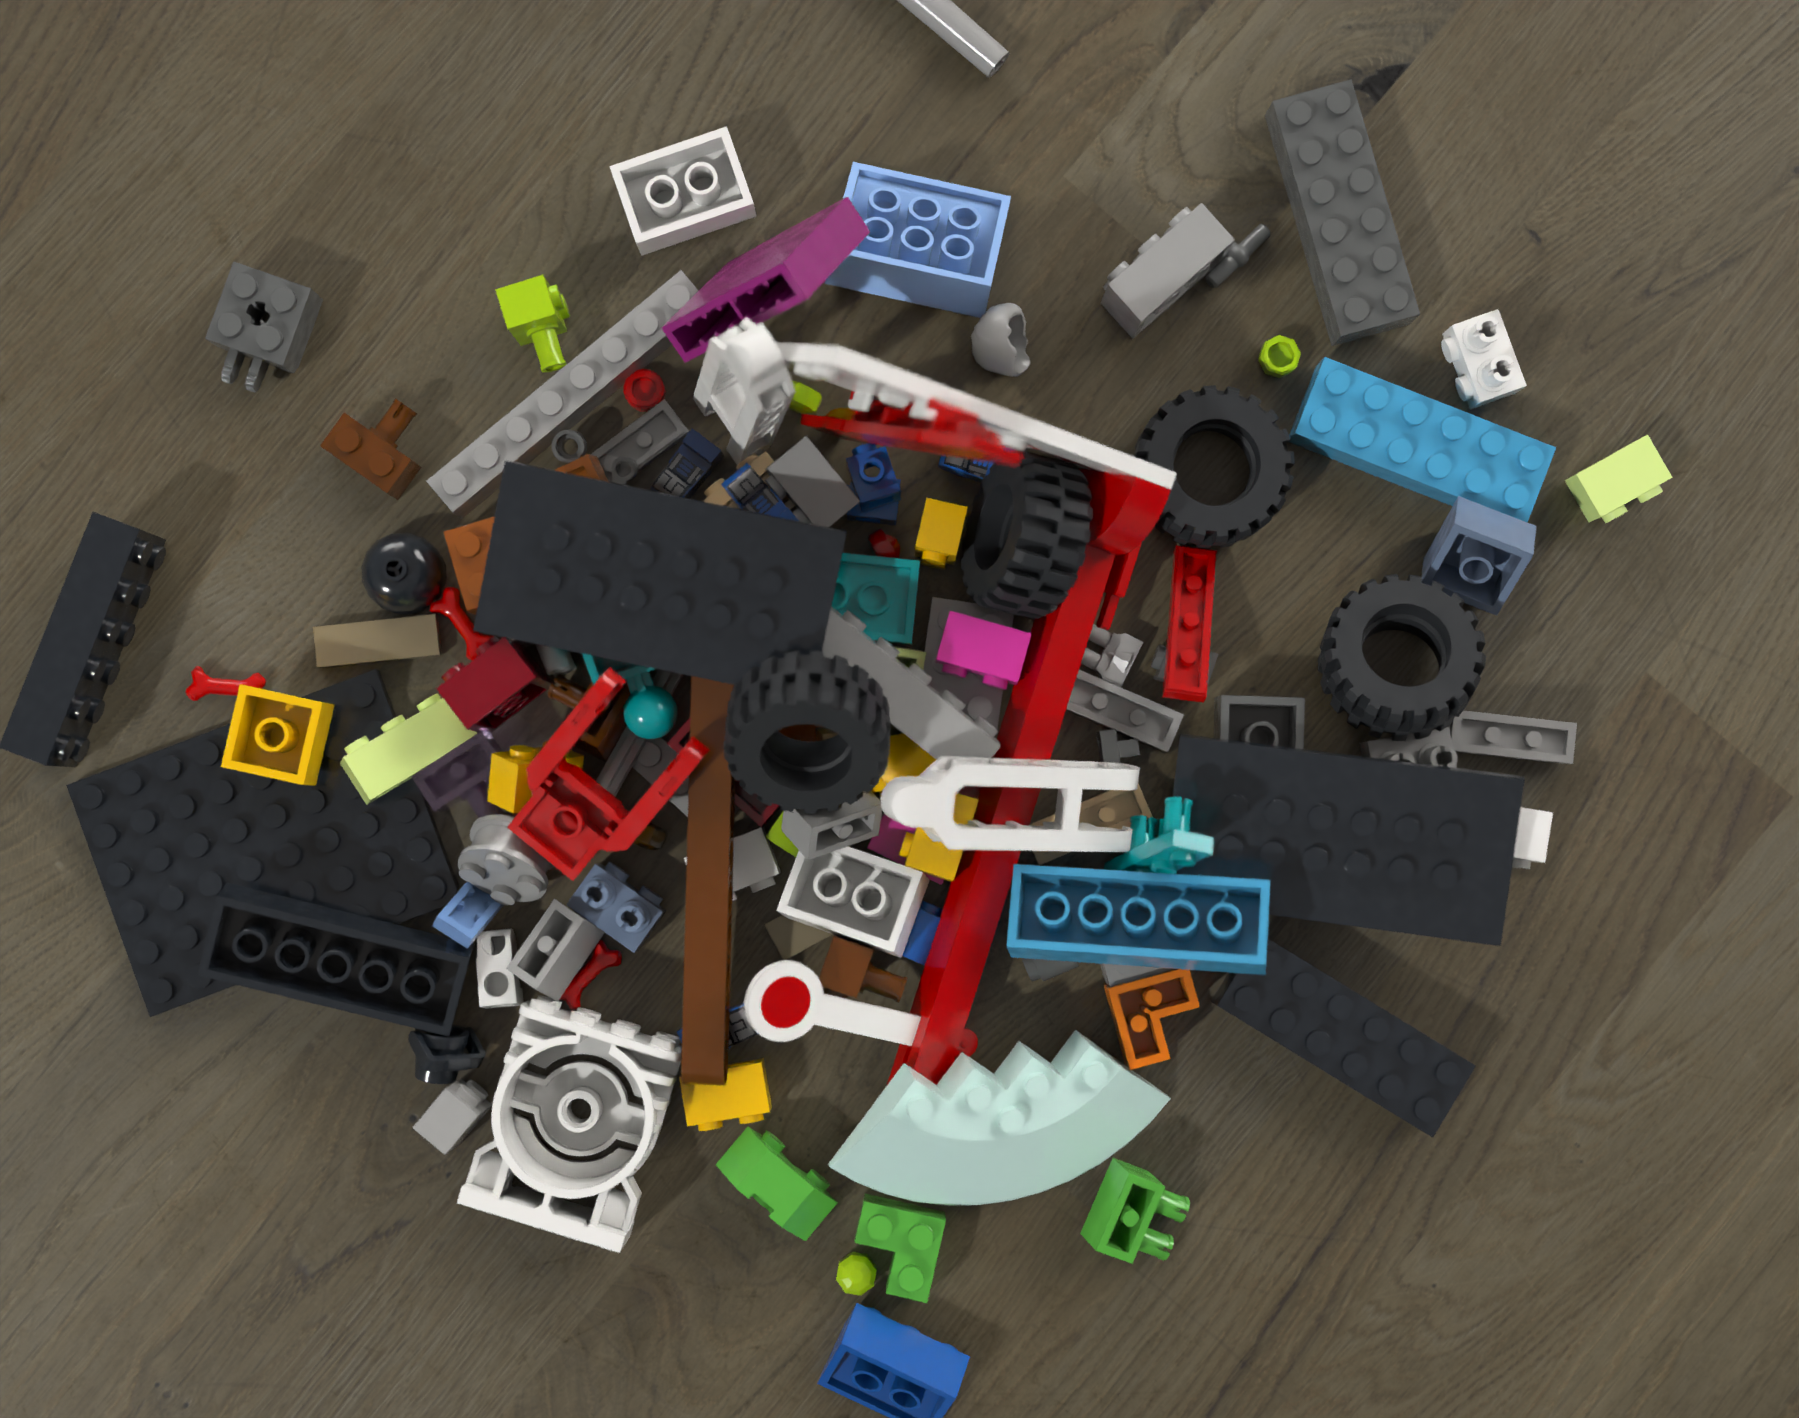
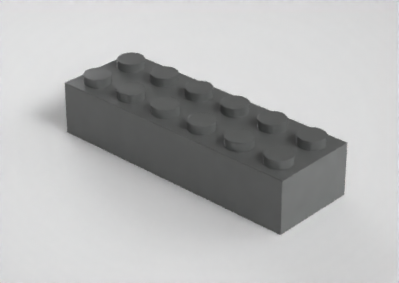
(1341, 212)

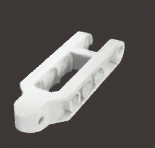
(746, 386)
(930, 799)

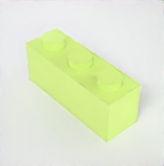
(403, 748)

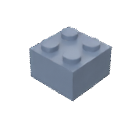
(1479, 554)

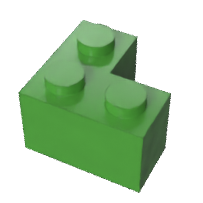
(912, 1236)

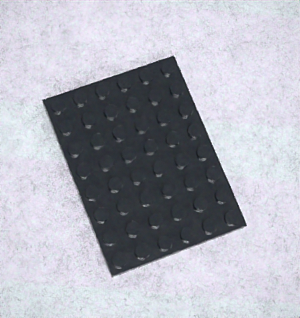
(184, 827)

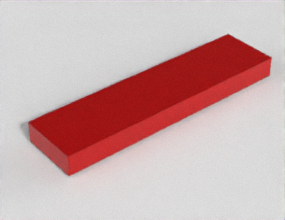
(1189, 624)

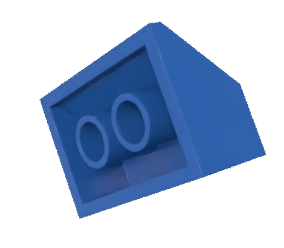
(893, 1367)

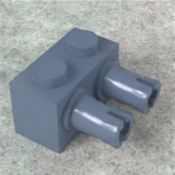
(617, 906)

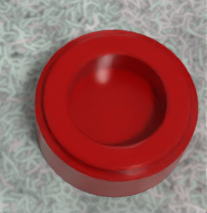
(644, 390)

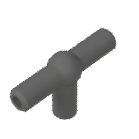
(1238, 255)

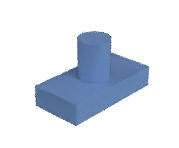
(467, 915)

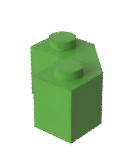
(760, 1170)

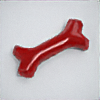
(451, 608)
(206, 685)
(601, 959)

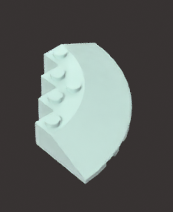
(1000, 1132)

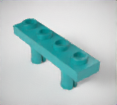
(1169, 850)

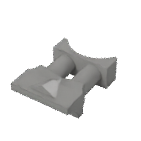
(1116, 658)

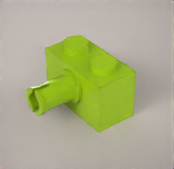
(536, 316)

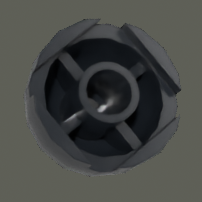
(418, 583)

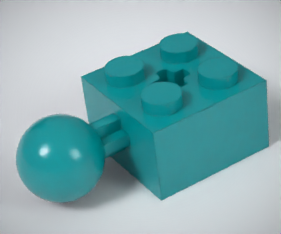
(649, 708)

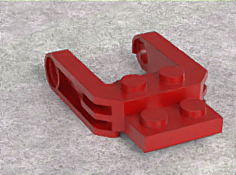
(574, 814)

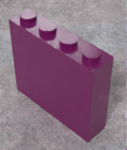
(767, 278)

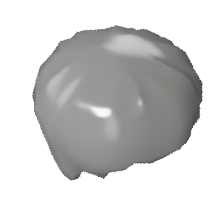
(1001, 340)

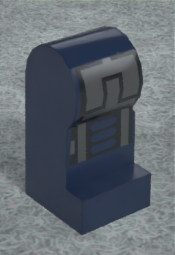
(688, 466)

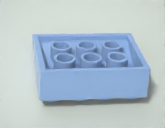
(925, 240)

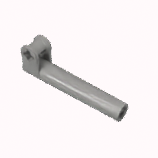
(960, 32)

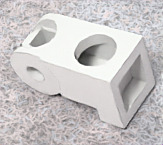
(495, 983)

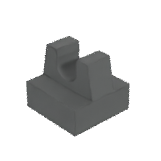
(1112, 750)

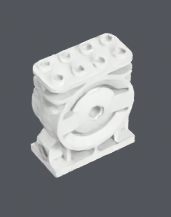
(541, 1038)

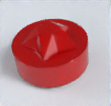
(884, 544)

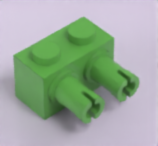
(1124, 1211)

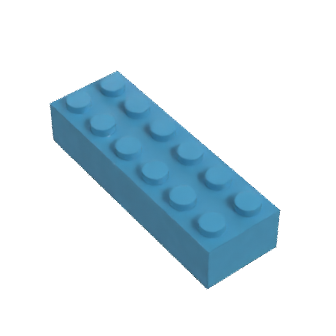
(1419, 441)
(1139, 919)

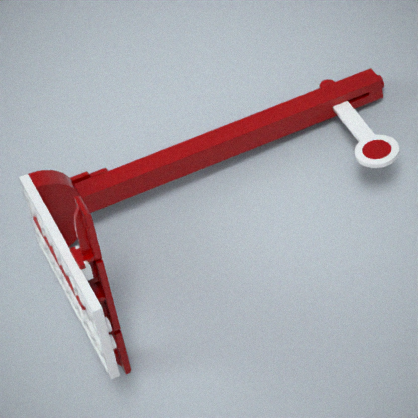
(1126, 502)

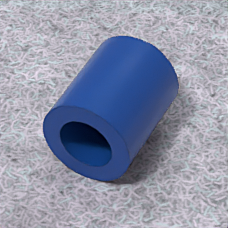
(923, 933)

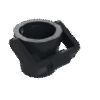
(442, 1057)

